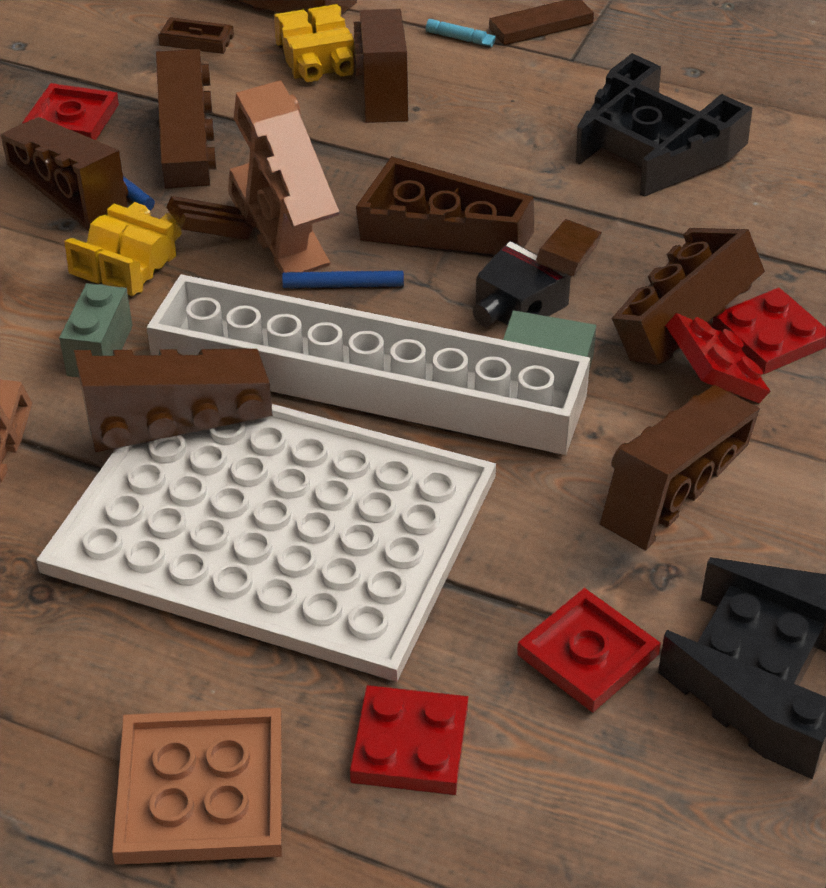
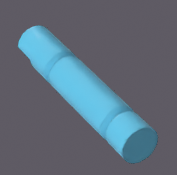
(460, 32)

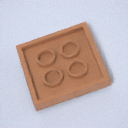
(199, 786)

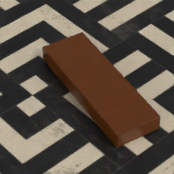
(540, 21)
(568, 247)

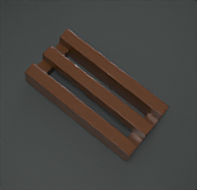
(196, 35)
(209, 218)

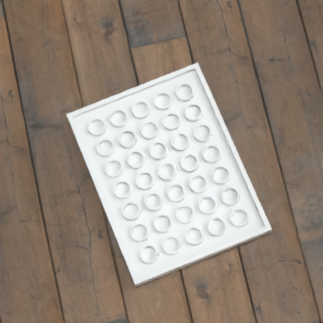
(280, 533)

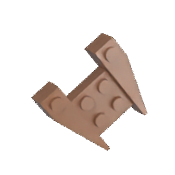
(283, 182)

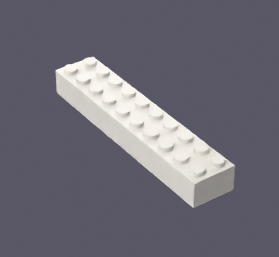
(383, 362)

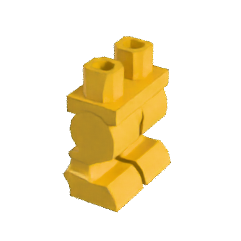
(315, 42)
(124, 247)

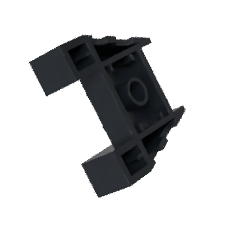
(658, 131)
(756, 658)

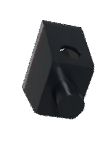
(518, 284)

